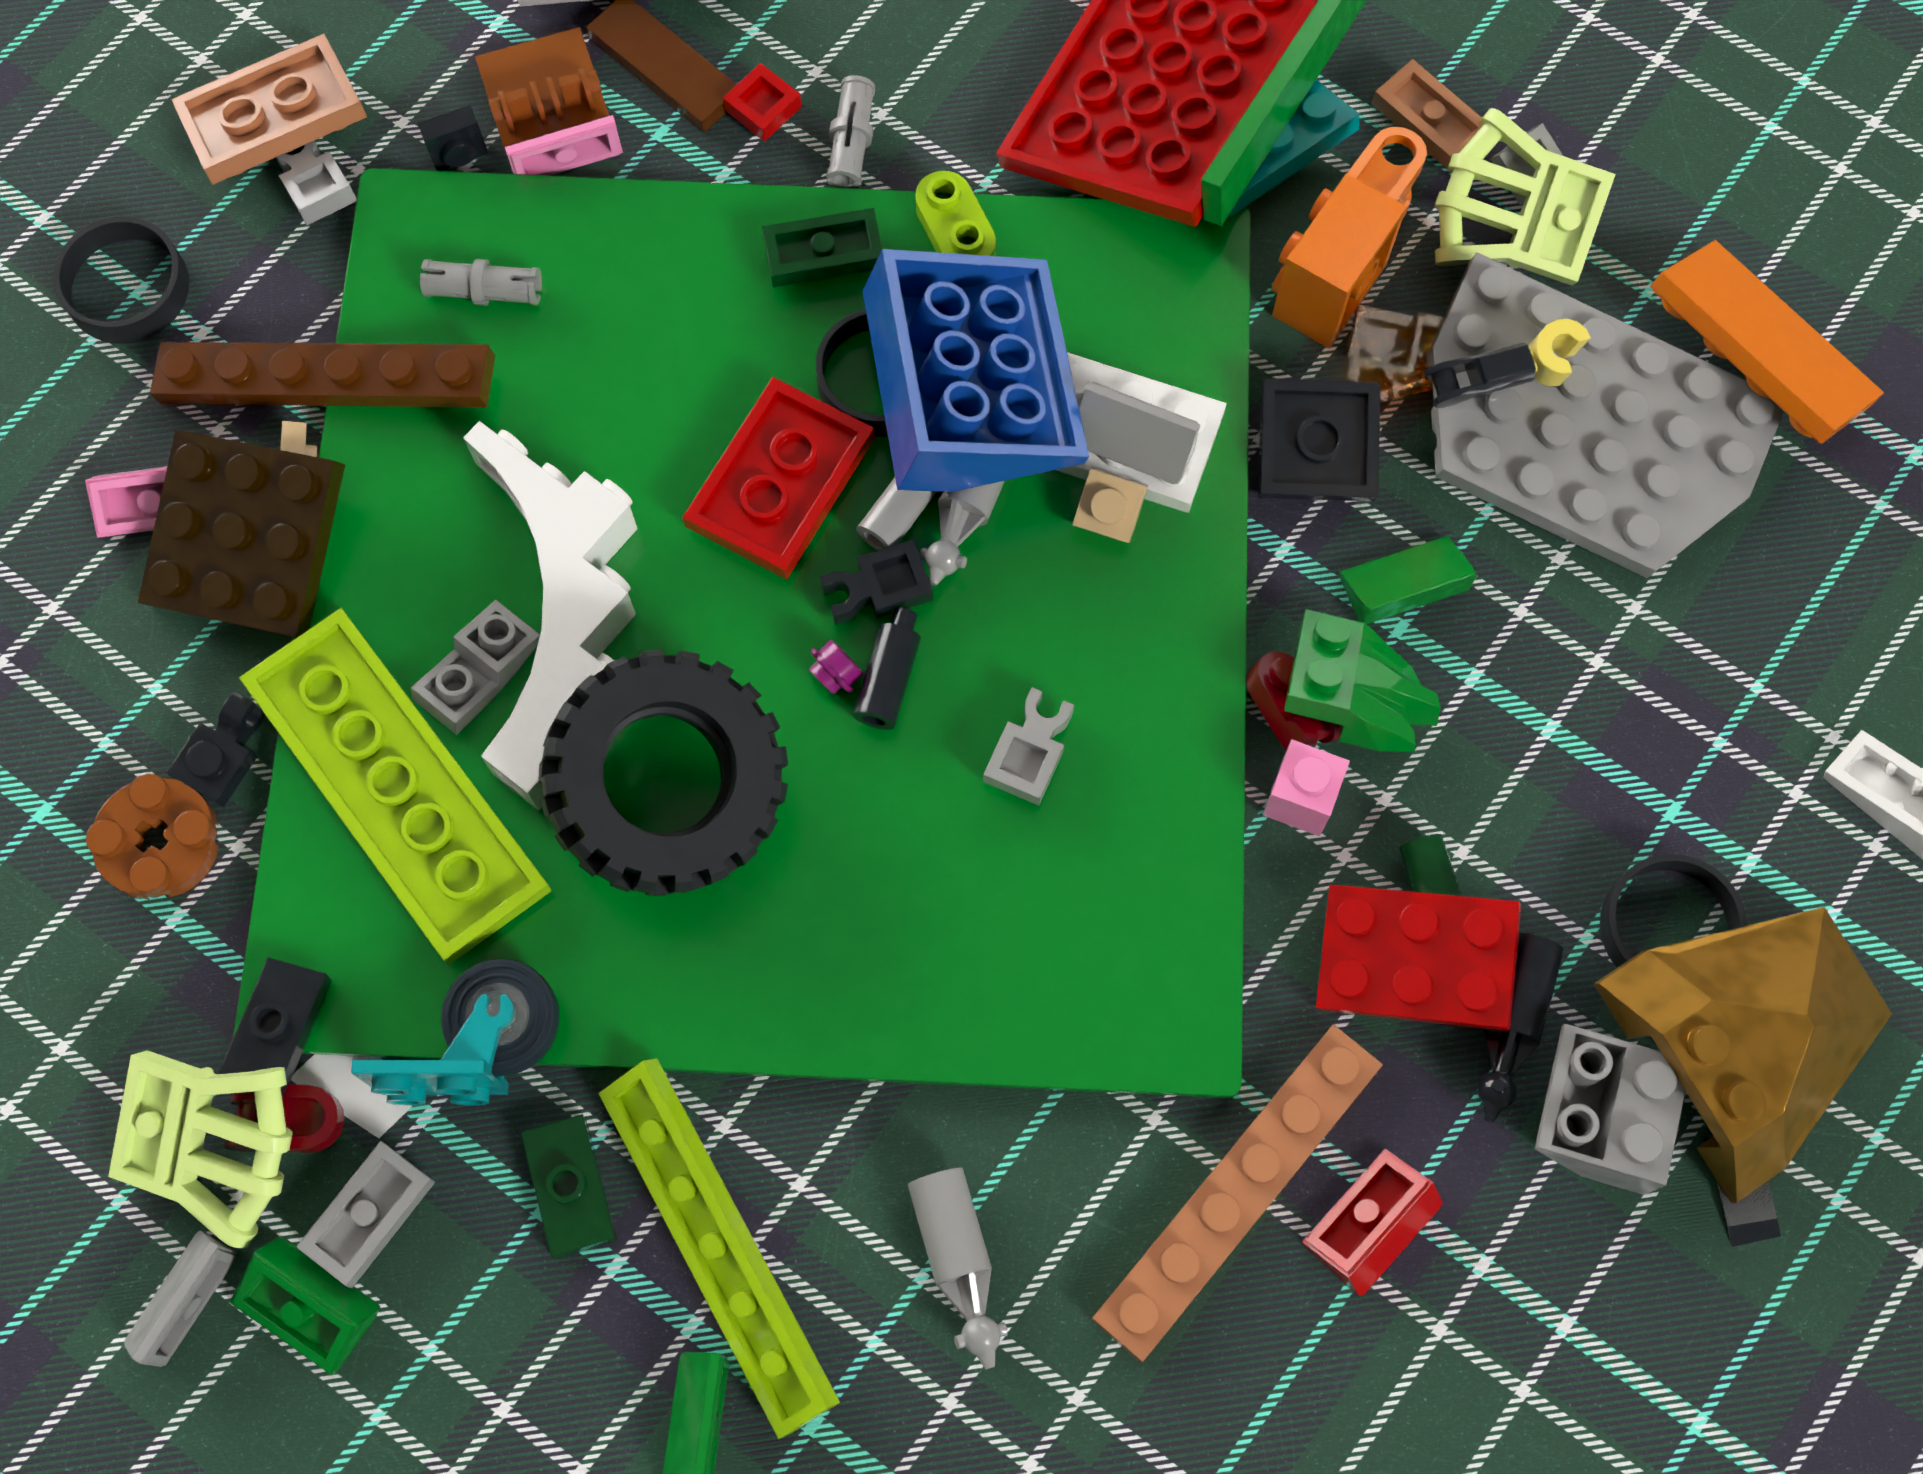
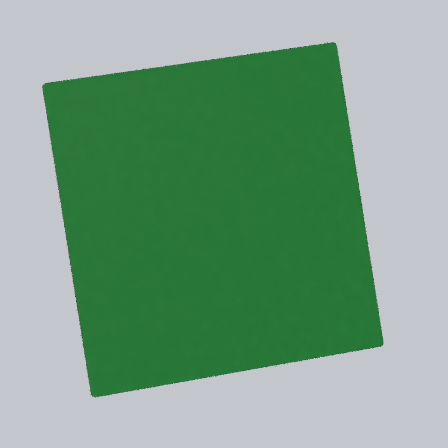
(901, 900)

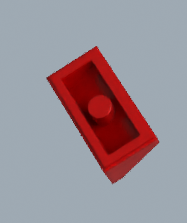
(1374, 1222)

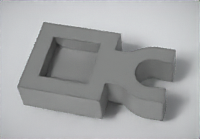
(314, 183)
(1027, 754)

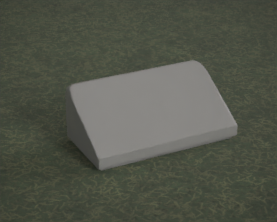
(1137, 433)
(179, 1300)

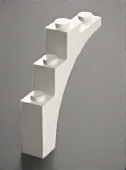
(583, 599)

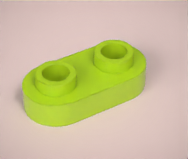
(953, 217)

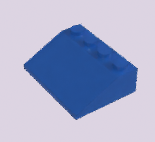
(971, 369)

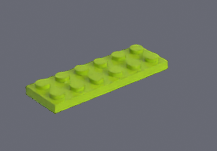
(395, 786)

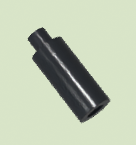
(888, 671)

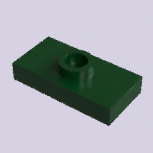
(568, 1186)

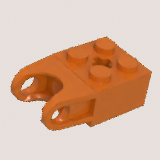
(1348, 240)

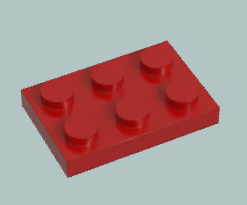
(779, 477)
(1419, 956)

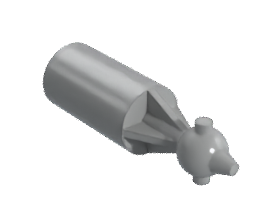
(959, 516)
(958, 1256)

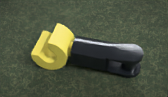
(1511, 365)

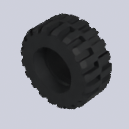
(729, 721)

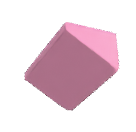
(566, 148)
(125, 501)

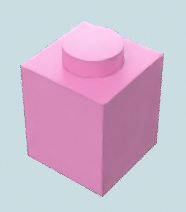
(1306, 787)

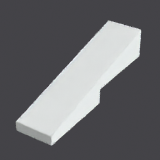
(1883, 787)

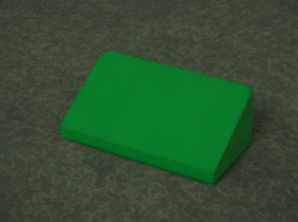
(1407, 580)
(304, 1304)
(696, 1413)

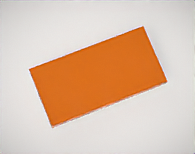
(1766, 341)

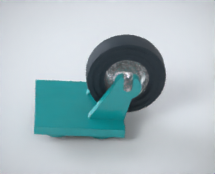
(495, 1024)

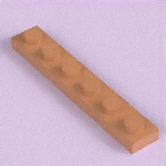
(1236, 1193)

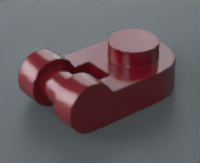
(1269, 687)
(309, 1113)

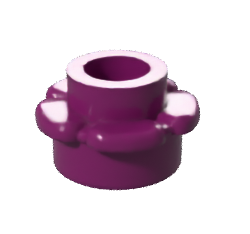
(835, 668)

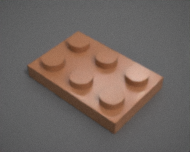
(268, 109)

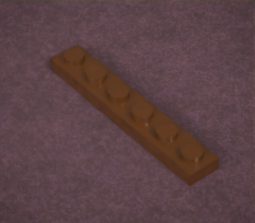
(323, 374)

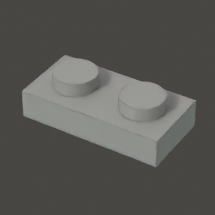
(365, 1214)

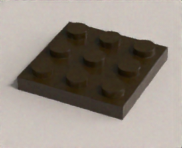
(241, 533)

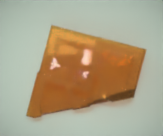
(1390, 350)

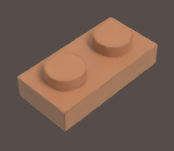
(1429, 109)

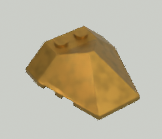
(1756, 1032)

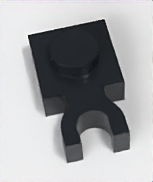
(885, 581)

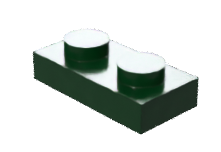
(822, 247)

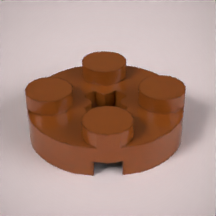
(125, 818)

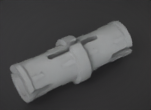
(853, 106)
(481, 282)

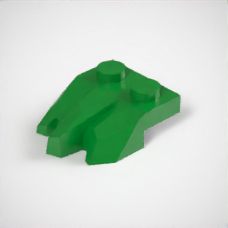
(1357, 681)

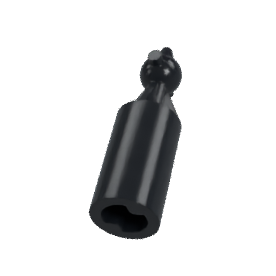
(1534, 985)

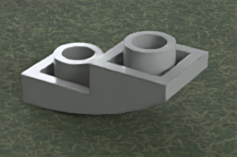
(477, 669)

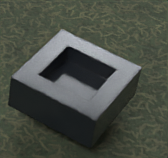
(453, 138)

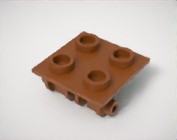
(541, 86)

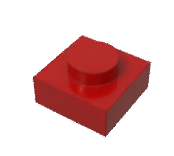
(762, 102)

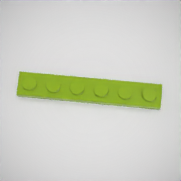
(718, 1248)

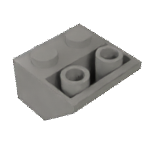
(1611, 1111)

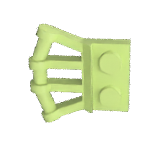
(1557, 214)
(164, 1134)

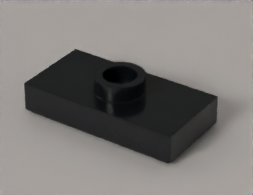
(277, 1019)

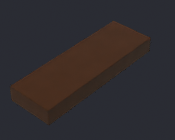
(662, 61)

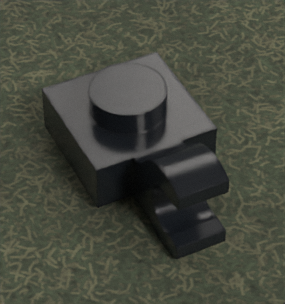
(216, 759)

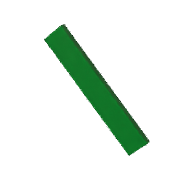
(1274, 106)

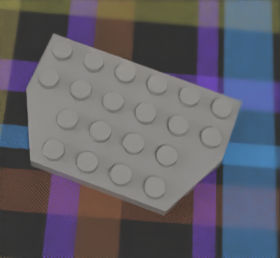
(1620, 456)

